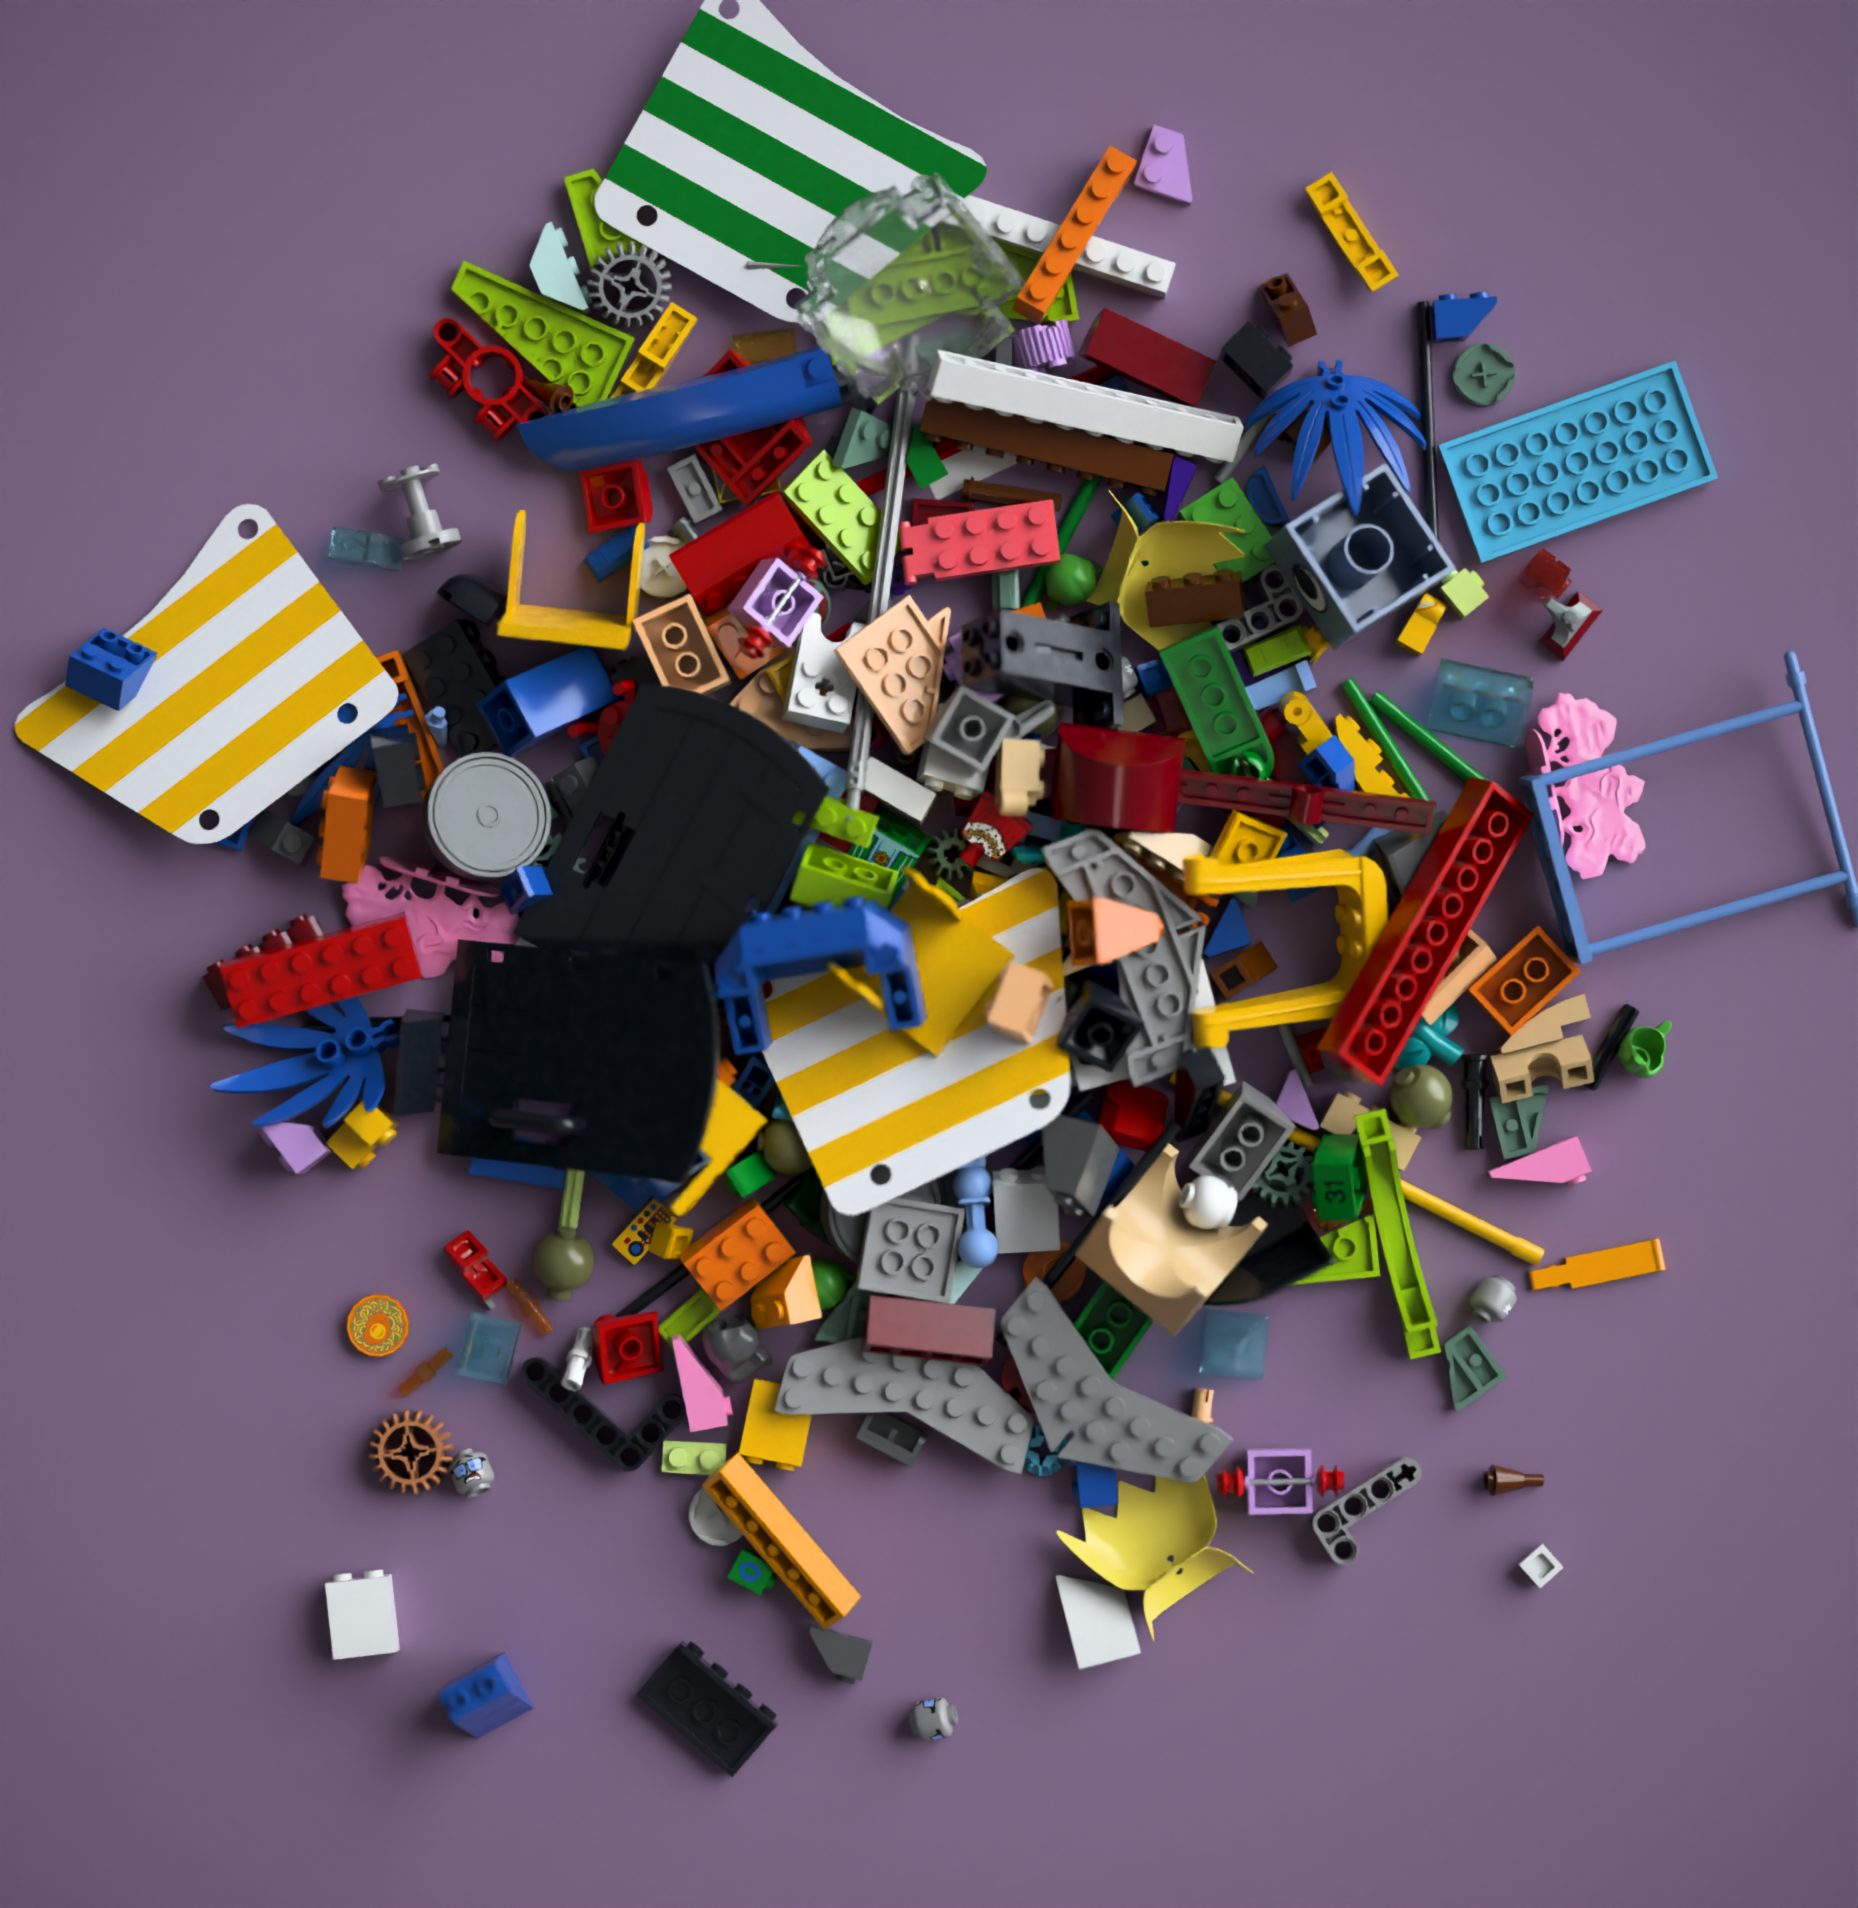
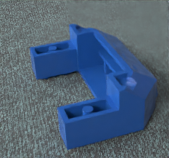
(805, 944)

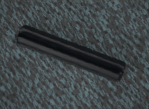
(1611, 1044)

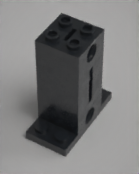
(1050, 660)

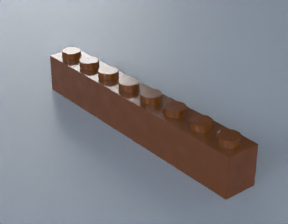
(1047, 444)

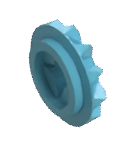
(1051, 1463)

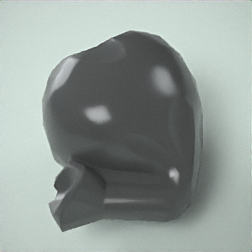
(734, 1347)

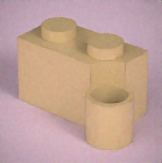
(1018, 776)

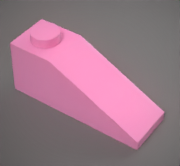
(1554, 1164)
(701, 1392)

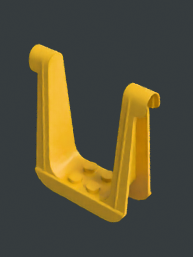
(1359, 913)

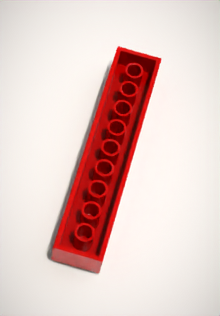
(1425, 931)

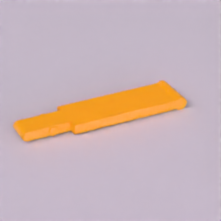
(1602, 1266)

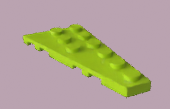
(548, 335)

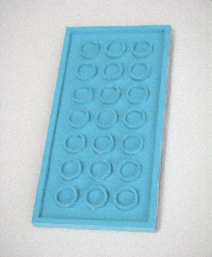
(1577, 462)

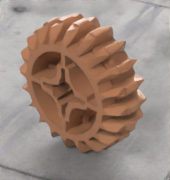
(412, 1466)

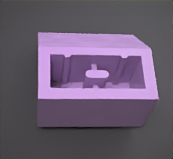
(299, 1144)

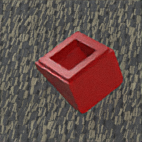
(1308, 1046)

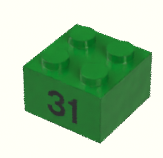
(1338, 1178)

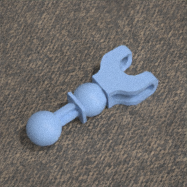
(972, 1188)

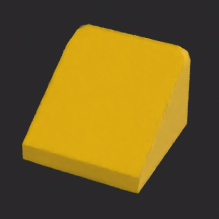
(670, 1240)

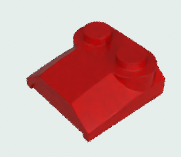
(616, 496)
(1133, 1114)
(626, 1346)

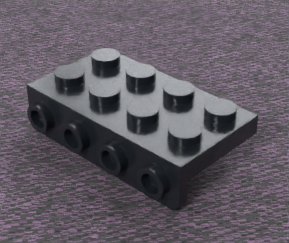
(456, 675)
(708, 1707)

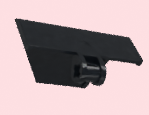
(1279, 1257)

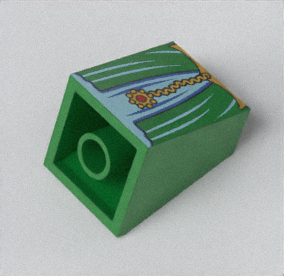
(893, 846)

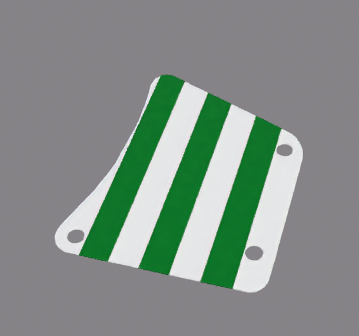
(757, 155)

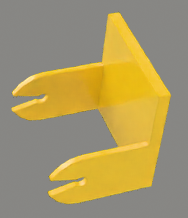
(568, 624)
(952, 958)
(729, 1133)

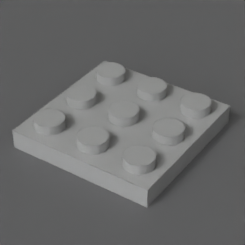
(910, 1249)

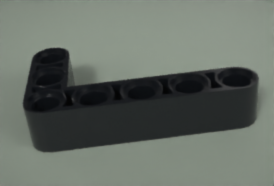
(600, 1418)

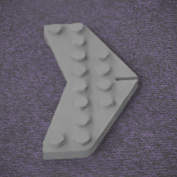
(1152, 980)
(942, 1394)
(1077, 1395)

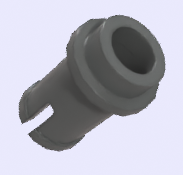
(685, 530)

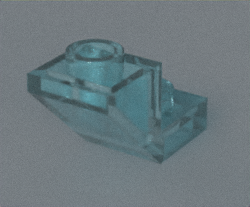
(365, 547)

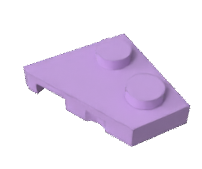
(1165, 166)

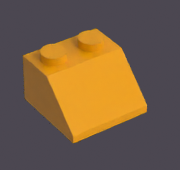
(786, 1295)

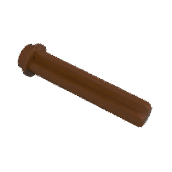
(1006, 494)

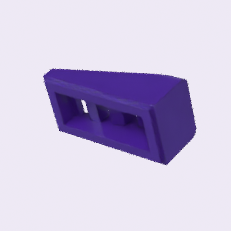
(1179, 480)

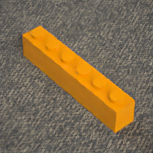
(781, 1541)

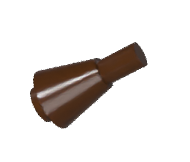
(554, 396)
(1503, 1480)

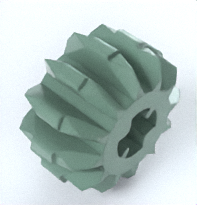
(946, 846)

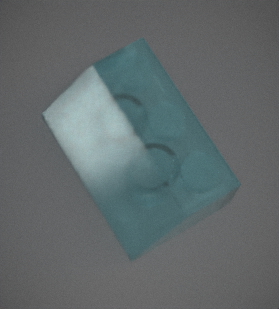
(1479, 703)

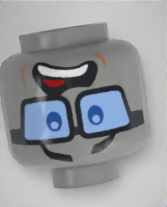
(471, 1473)
(933, 1719)

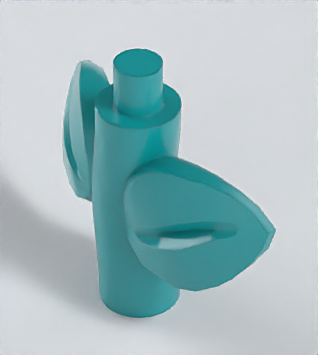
(1431, 1040)

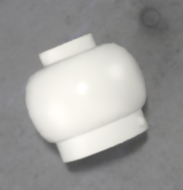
(1208, 1202)

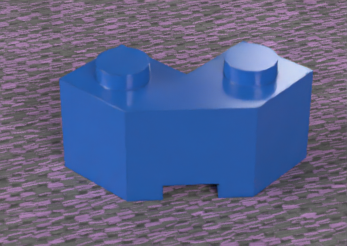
(1329, 767)

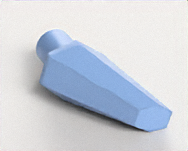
(438, 725)

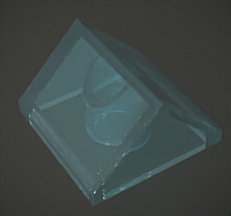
(488, 1348)

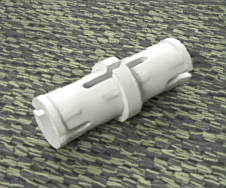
(578, 1360)

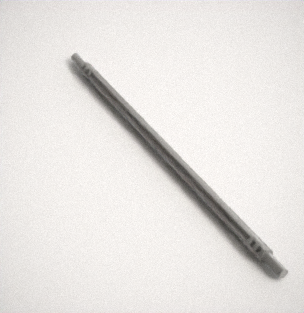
(881, 583)

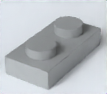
(694, 489)

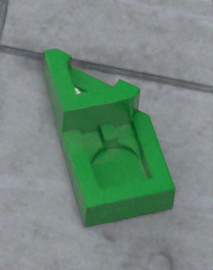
(923, 460)

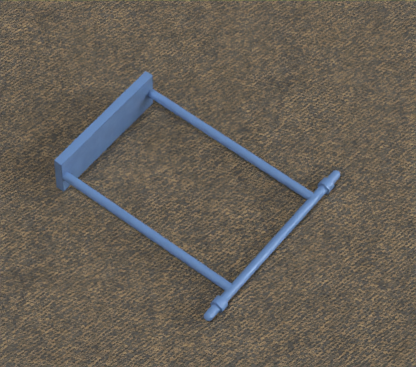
(1555, 864)

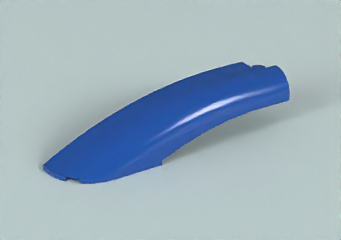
(685, 413)

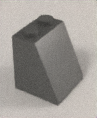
(1404, 853)
(1077, 1163)

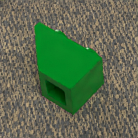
(749, 1175)

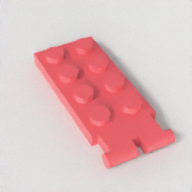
(981, 542)

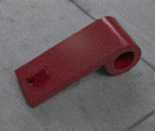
(1285, 748)

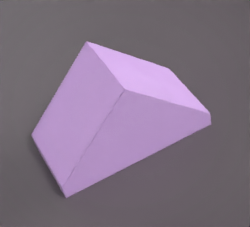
(1295, 1103)

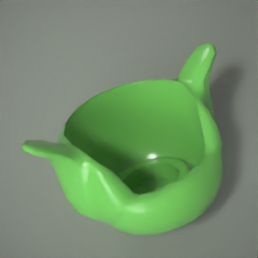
(1070, 581)
(1644, 1050)
(830, 1282)

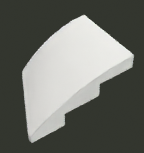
(1097, 1621)

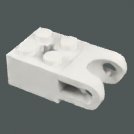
(816, 667)

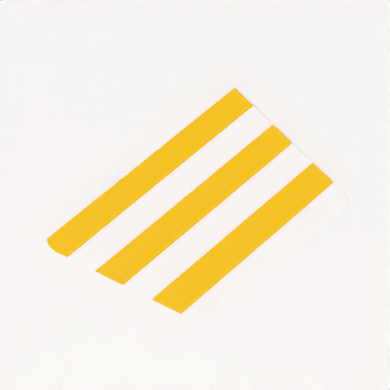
(236, 695)
(885, 1099)

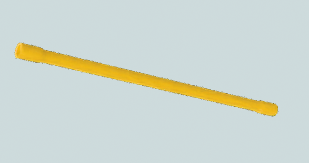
(1515, 1245)

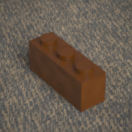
(1195, 598)

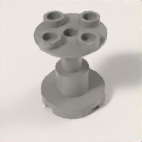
(423, 523)

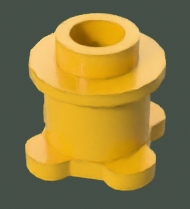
(1316, 642)

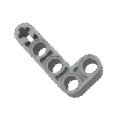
(1268, 611)
(1368, 1504)

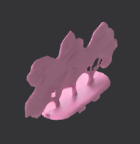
(1595, 798)
(435, 921)

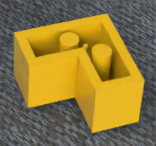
(362, 1135)

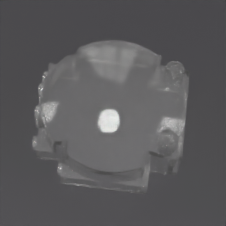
(905, 281)

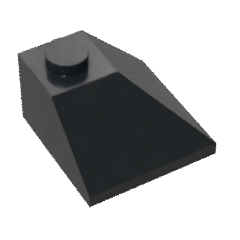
(1098, 1026)

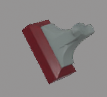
(1569, 623)

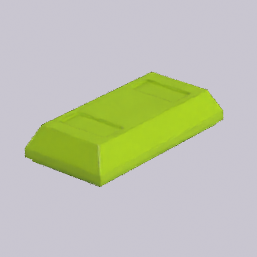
(1276, 651)
(689, 1318)

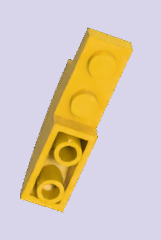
(1366, 758)

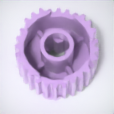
(1043, 347)

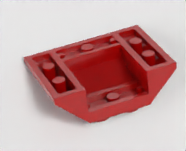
(755, 458)

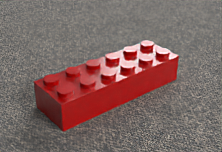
(320, 970)

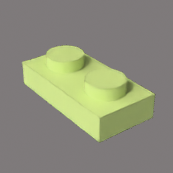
(692, 1457)

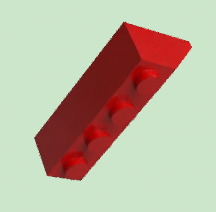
(727, 555)

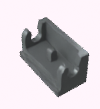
(892, 1437)

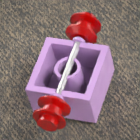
(777, 602)
(1279, 1481)

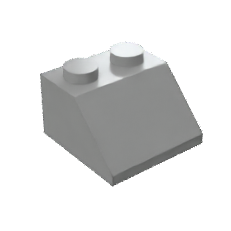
(969, 727)

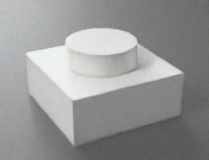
(1540, 1565)

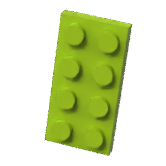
(838, 513)

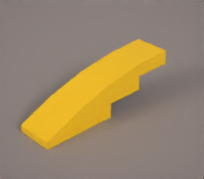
(657, 351)

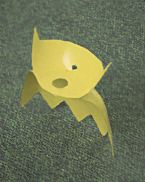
(1171, 551)
(1147, 1530)

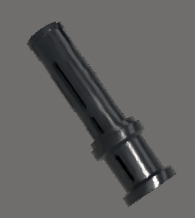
(1474, 1086)

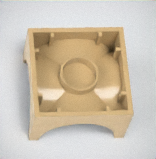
(1160, 1257)

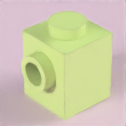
(1463, 591)

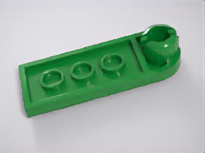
(1218, 704)

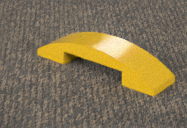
(1350, 233)

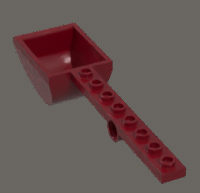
(1140, 780)

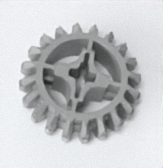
(625, 296)

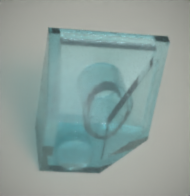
(1234, 1343)

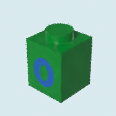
(752, 1572)

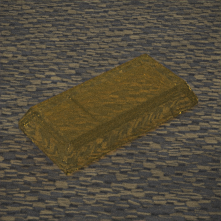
(765, 345)

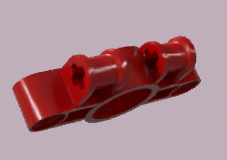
(468, 354)

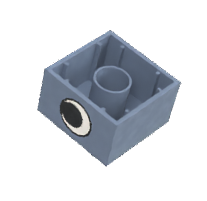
(1362, 565)

